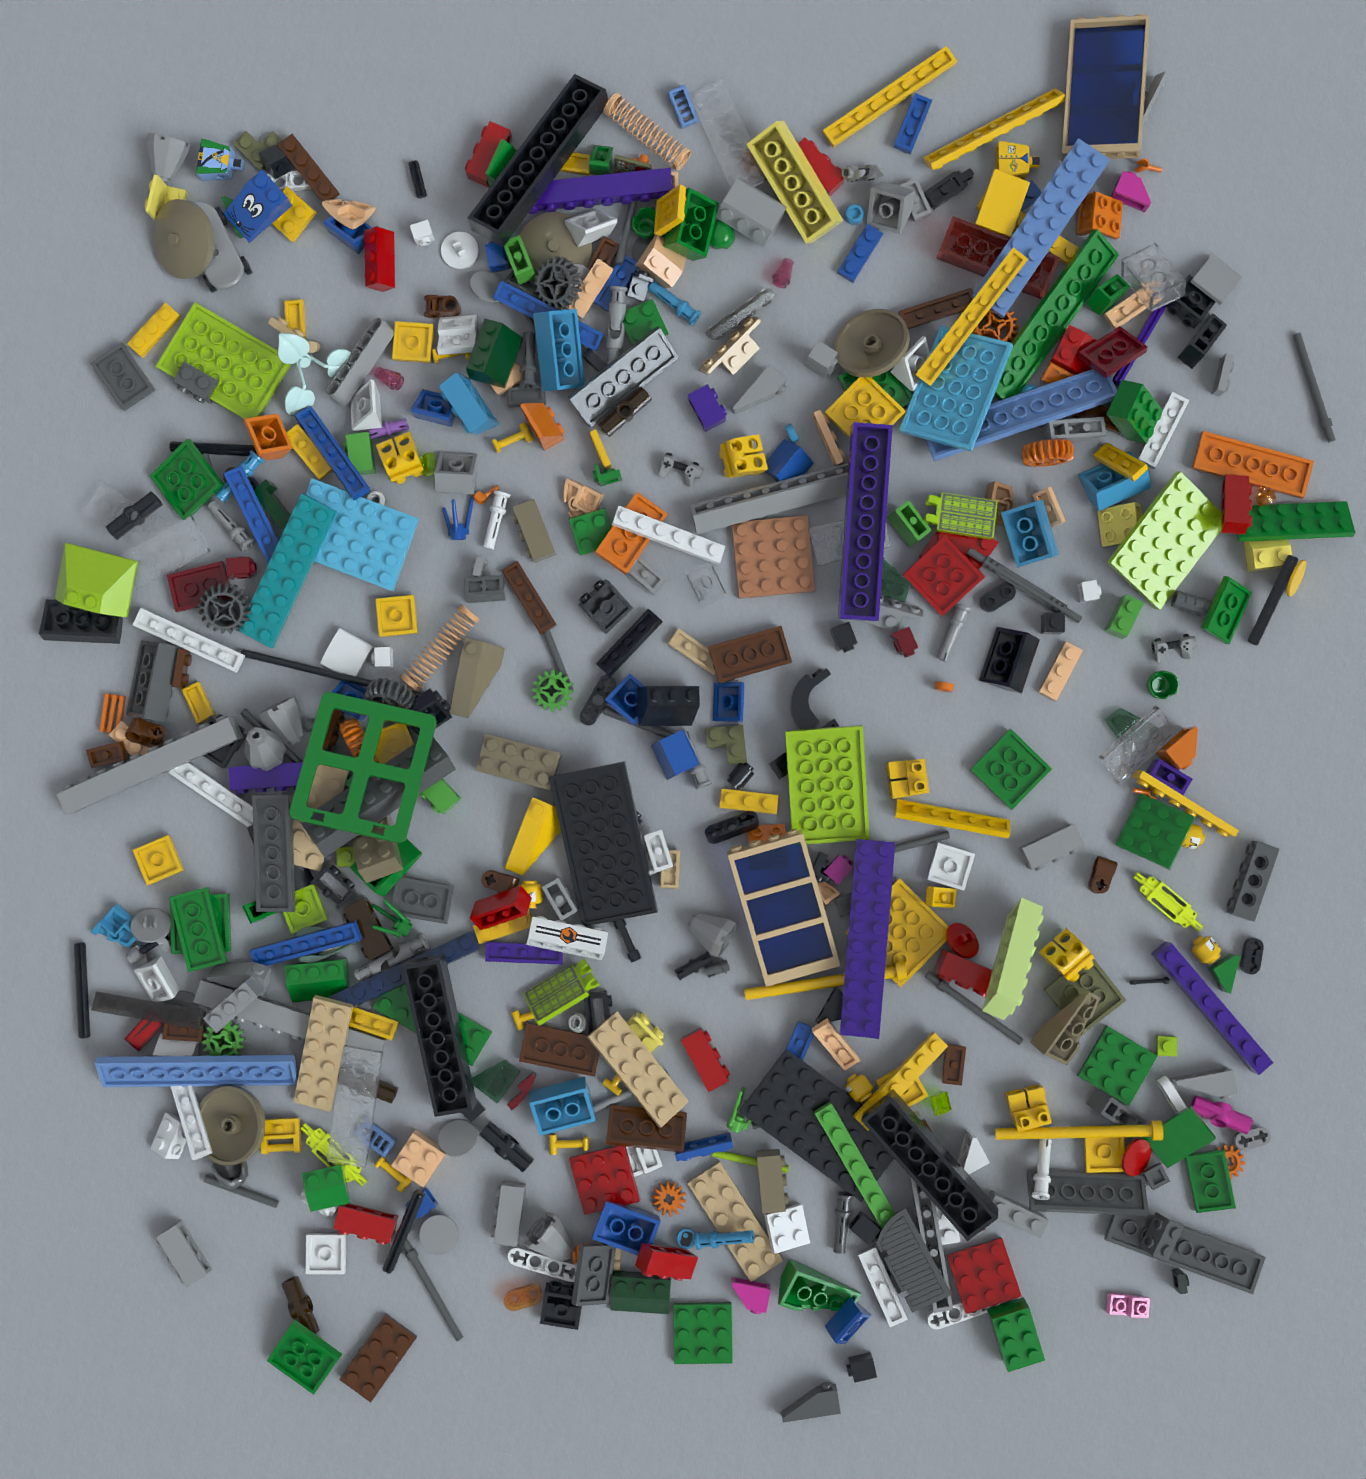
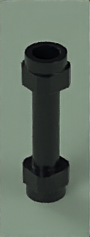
(633, 954)

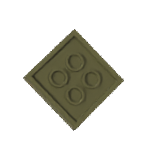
(1094, 980)

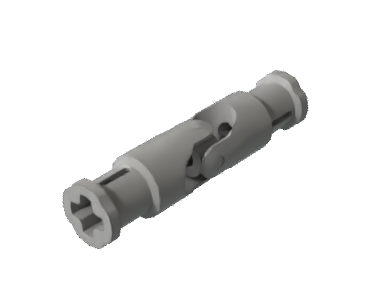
(617, 311)
(394, 957)

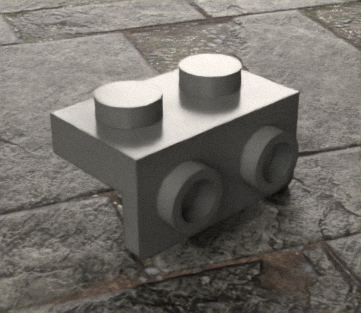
(196, 382)
(1161, 1237)

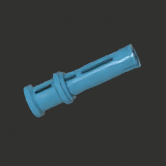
(681, 307)
(249, 466)
(715, 1239)

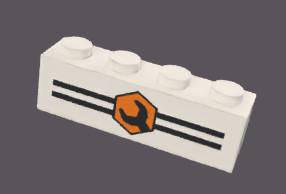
(567, 938)

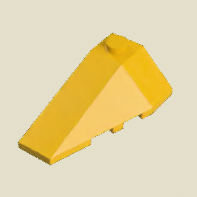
(535, 835)

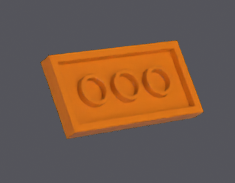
(622, 547)

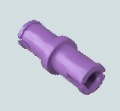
(389, 428)

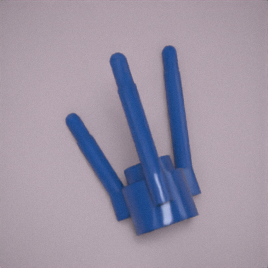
(457, 531)

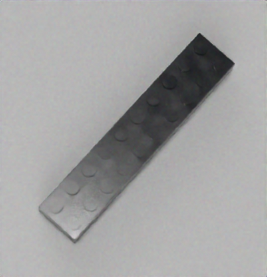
(538, 160)

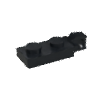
(948, 188)

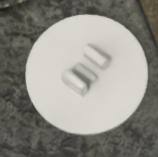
(459, 250)

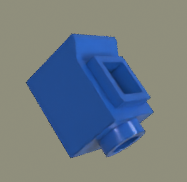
(496, 257)
(427, 1203)

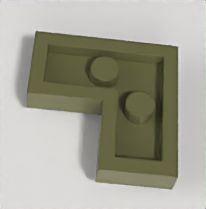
(251, 148)
(730, 737)

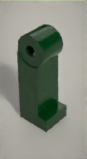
(271, 503)

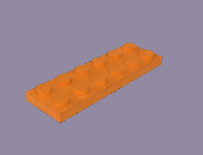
(1264, 466)

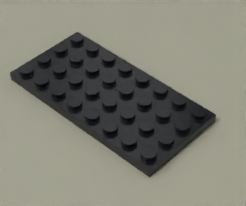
(603, 843)
(786, 1107)

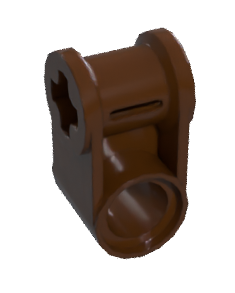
(437, 306)
(144, 732)
(1102, 872)
(503, 881)

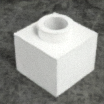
(422, 233)
(1089, 591)
(382, 657)

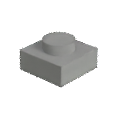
(478, 567)

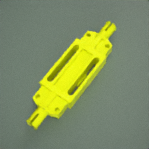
(1153, 889)
(318, 1140)

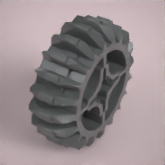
(555, 267)
(219, 602)
(390, 693)

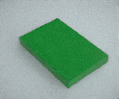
(1226, 610)
(1181, 1137)
(1210, 1181)

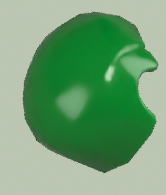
(644, 222)
(722, 235)
(1162, 684)

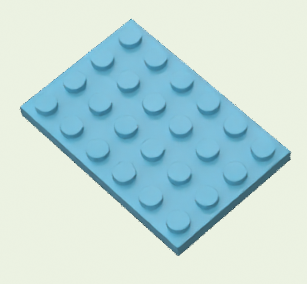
(960, 396)
(364, 536)

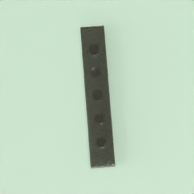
(148, 1010)

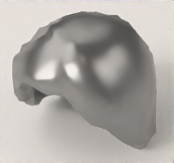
(232, 1175)

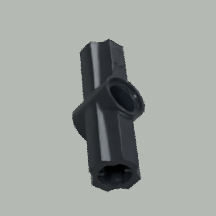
(124, 523)
(506, 1146)

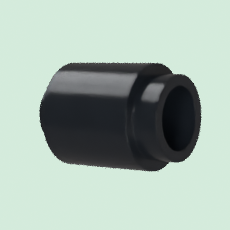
(740, 775)

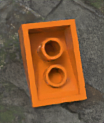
(542, 424)

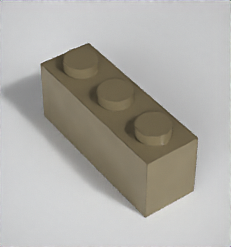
(533, 531)
(772, 1181)

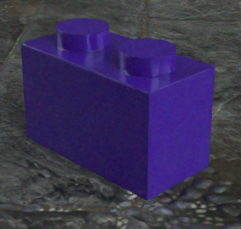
(707, 408)
(1169, 776)

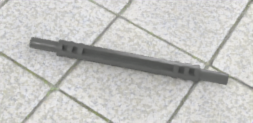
(1023, 584)

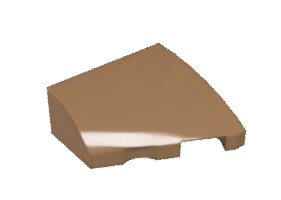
(1004, 495)

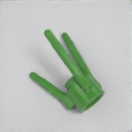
(736, 1121)

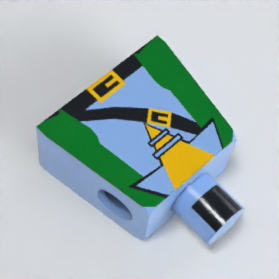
(216, 161)

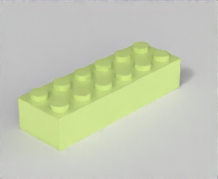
(1013, 959)

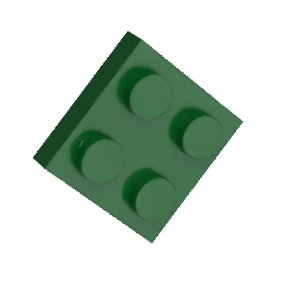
(641, 320)
(590, 530)

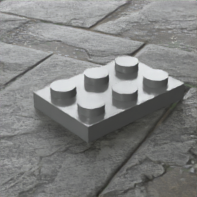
(123, 376)
(423, 900)
(593, 1274)

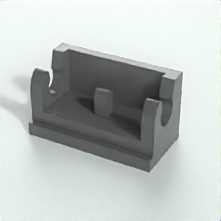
(484, 589)

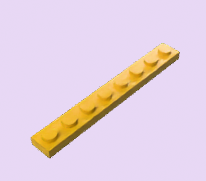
(889, 96)
(994, 128)
(971, 316)

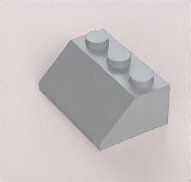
(751, 212)

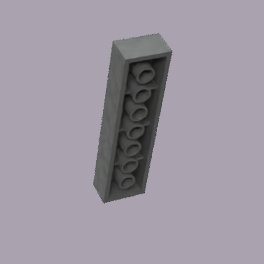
(380, 797)

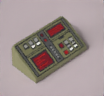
(624, 164)

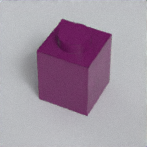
(838, 869)

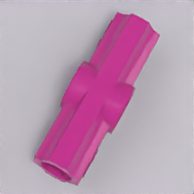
(1221, 1114)

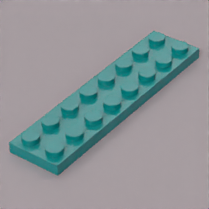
(288, 570)

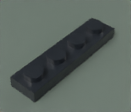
(629, 642)

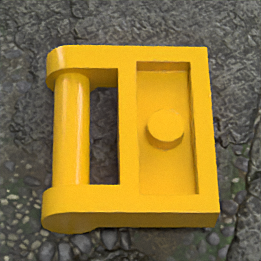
(282, 1129)

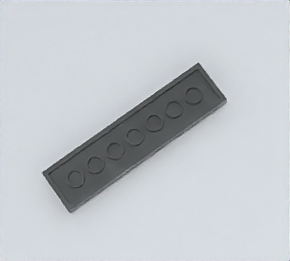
(1194, 1252)

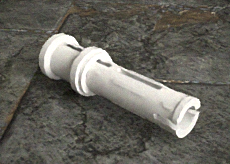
(497, 510)
(1041, 1178)

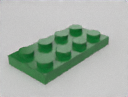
(198, 929)

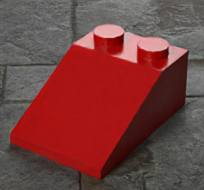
(1068, 348)

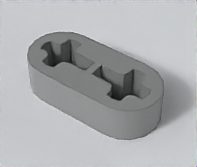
(1252, 1143)

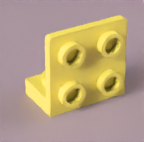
(160, 195)
(1117, 522)
(649, 1036)

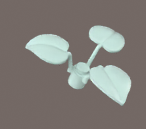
(295, 350)

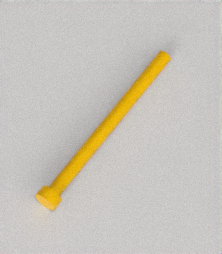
(897, 971)
(1154, 1130)

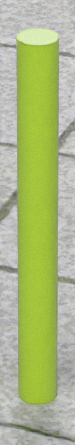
(742, 1159)

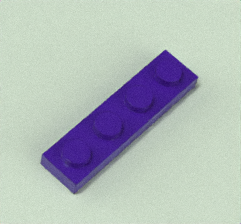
(521, 953)

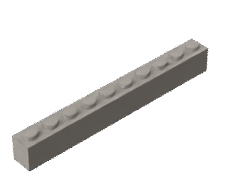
(770, 499)
(149, 765)
(277, 1016)
(930, 1233)

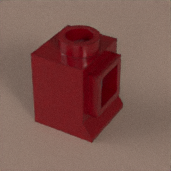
(240, 567)
(904, 642)

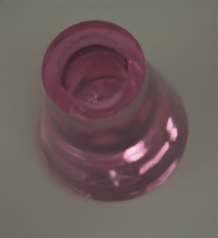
(783, 274)
(389, 378)

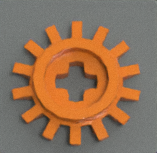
(1235, 1159)
(661, 1194)

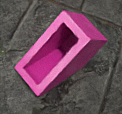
(1131, 191)
(752, 1294)

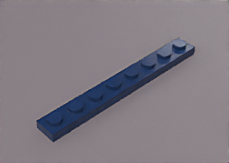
(394, 976)

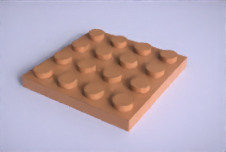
(773, 557)

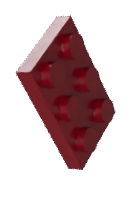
(1112, 352)
(190, 584)

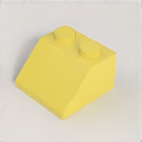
(1266, 554)

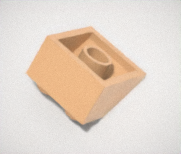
(661, 263)

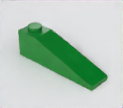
(809, 1289)

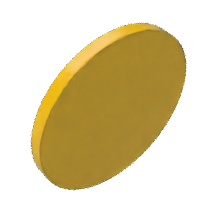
(1296, 578)

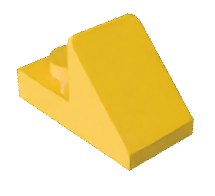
(940, 897)

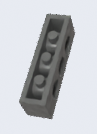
(1261, 874)

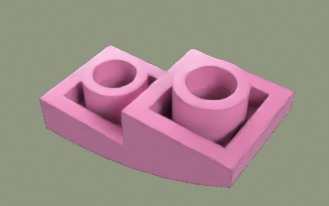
(1128, 1304)

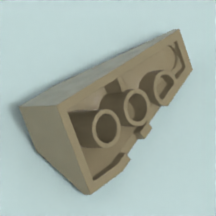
(475, 671)
(1061, 1034)

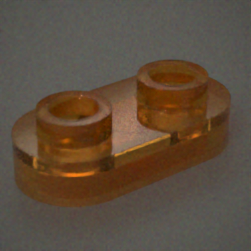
(524, 1298)

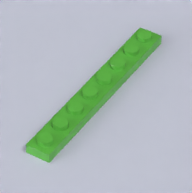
(854, 1163)

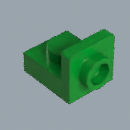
(610, 476)

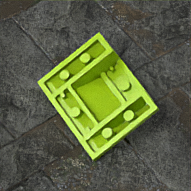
(96, 581)

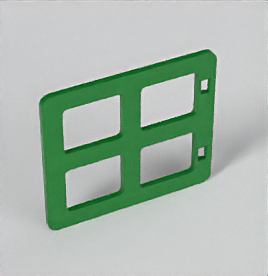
(363, 766)

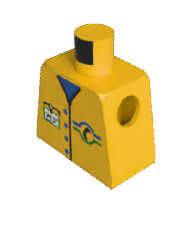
(1014, 159)

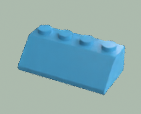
(559, 349)

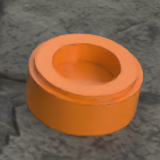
(944, 686)

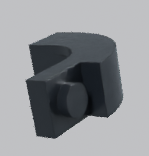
(799, 705)

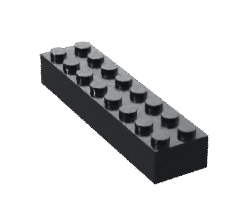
(439, 1035)
(930, 1165)

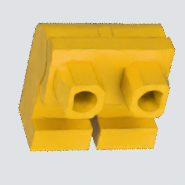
(741, 457)
(403, 463)
(916, 778)
(1070, 956)
(1032, 1116)

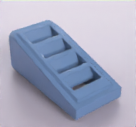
(682, 89)
(385, 1136)

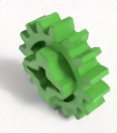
(553, 681)
(218, 1043)

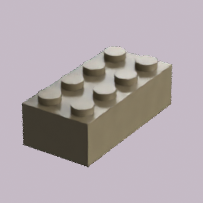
(518, 761)
(375, 856)

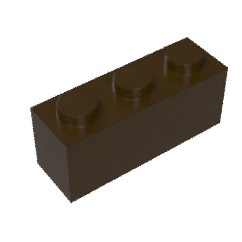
(373, 941)

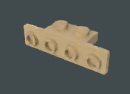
(735, 351)

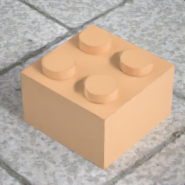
(419, 1158)

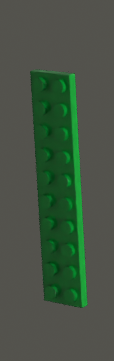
(1056, 312)

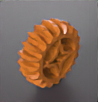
(1007, 321)
(1047, 453)
(353, 736)

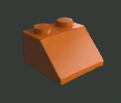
(268, 436)
(1180, 748)

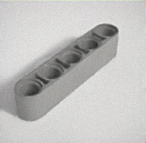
(360, 361)

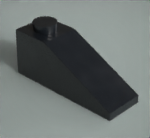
(1202, 341)

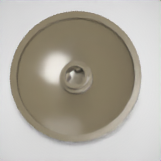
(549, 237)
(183, 239)
(872, 343)
(232, 1124)

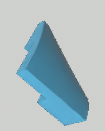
(116, 926)

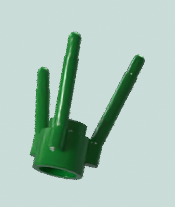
(402, 924)

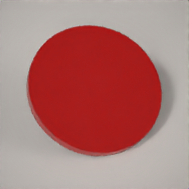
(962, 940)
(1136, 1157)

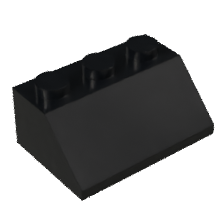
(1009, 659)
(667, 705)

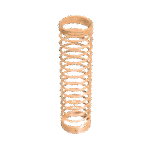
(611, 108)
(461, 609)

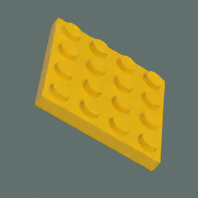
(913, 930)

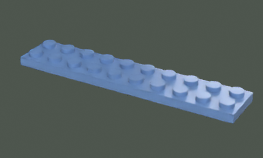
(1048, 218)
(1037, 408)
(197, 1070)

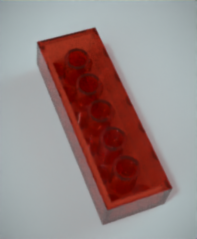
(978, 248)

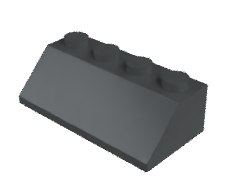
(152, 681)

